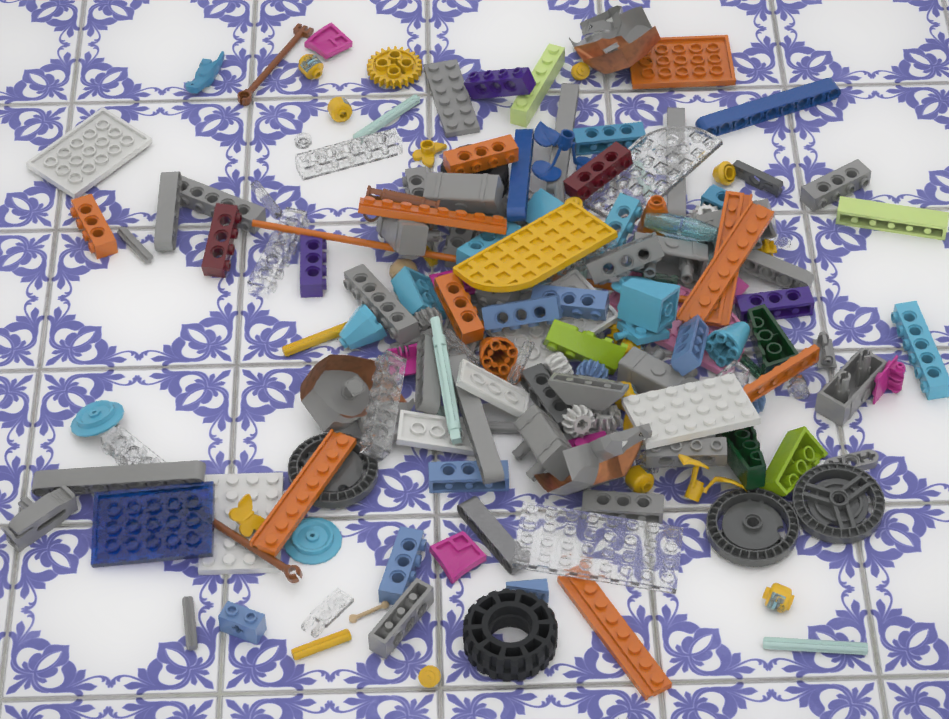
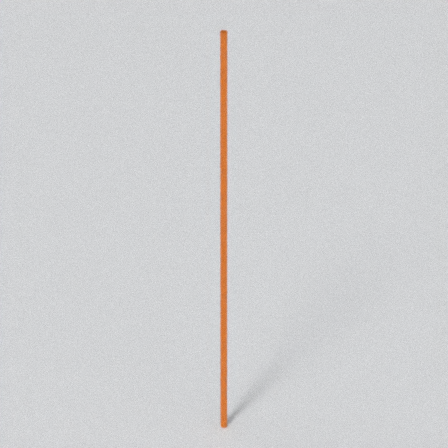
(380, 245)

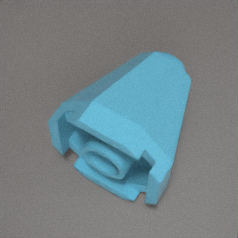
(361, 329)

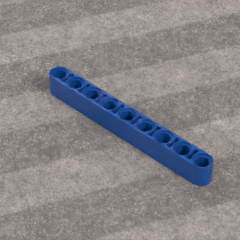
(769, 107)
(520, 177)

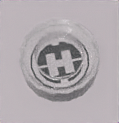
(303, 140)

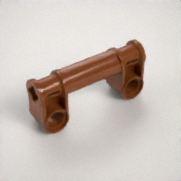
(399, 197)

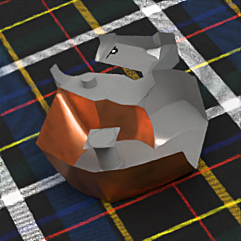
(621, 47)
(339, 392)
(597, 461)

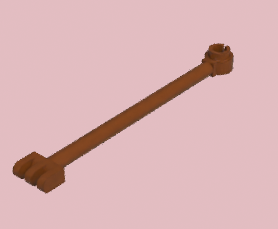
(244, 96)
(292, 578)

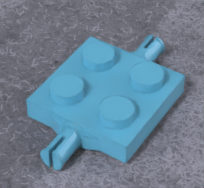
(639, 335)

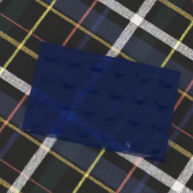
(153, 524)

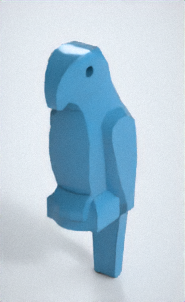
(205, 74)

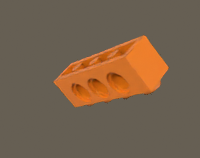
(481, 155)
(93, 226)
(459, 308)

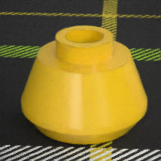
(724, 173)

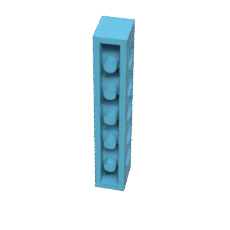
(921, 350)

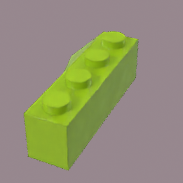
(584, 345)
(793, 458)

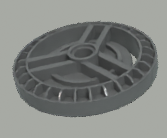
(346, 476)
(838, 502)
(752, 527)

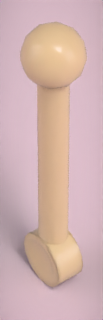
(353, 618)

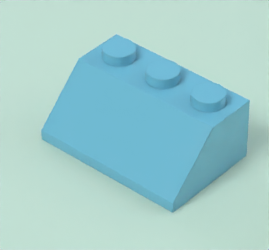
(415, 291)

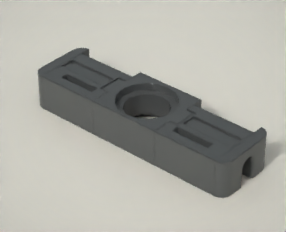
(766, 181)

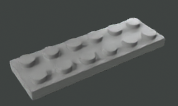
(451, 98)

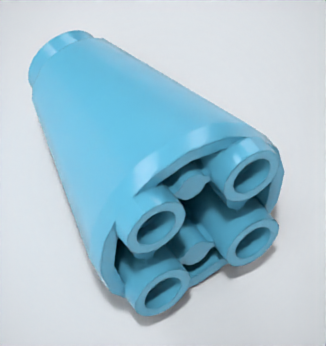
(727, 343)

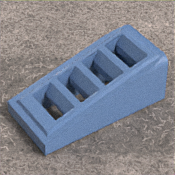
(536, 586)

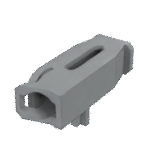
(39, 517)

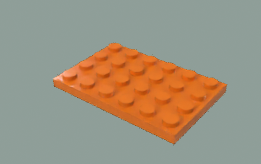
(685, 63)

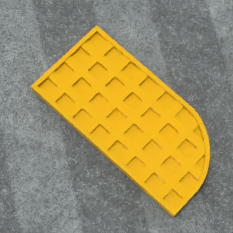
(536, 250)

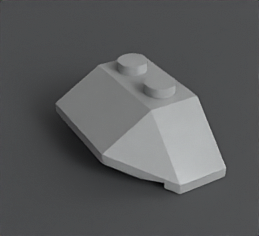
(587, 390)

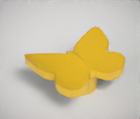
(427, 152)
(245, 516)

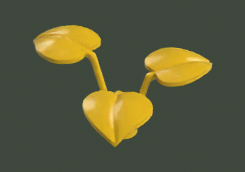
(695, 487)

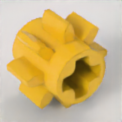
(768, 247)

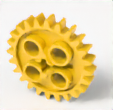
(394, 67)

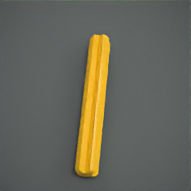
(312, 340)

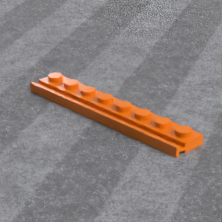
(733, 207)
(439, 216)
(726, 263)
(303, 492)
(616, 636)

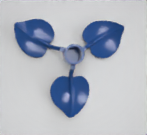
(549, 137)

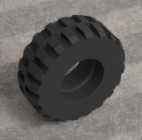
(507, 659)

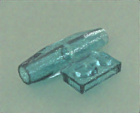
(681, 227)

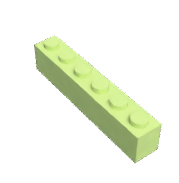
(544, 75)
(892, 218)

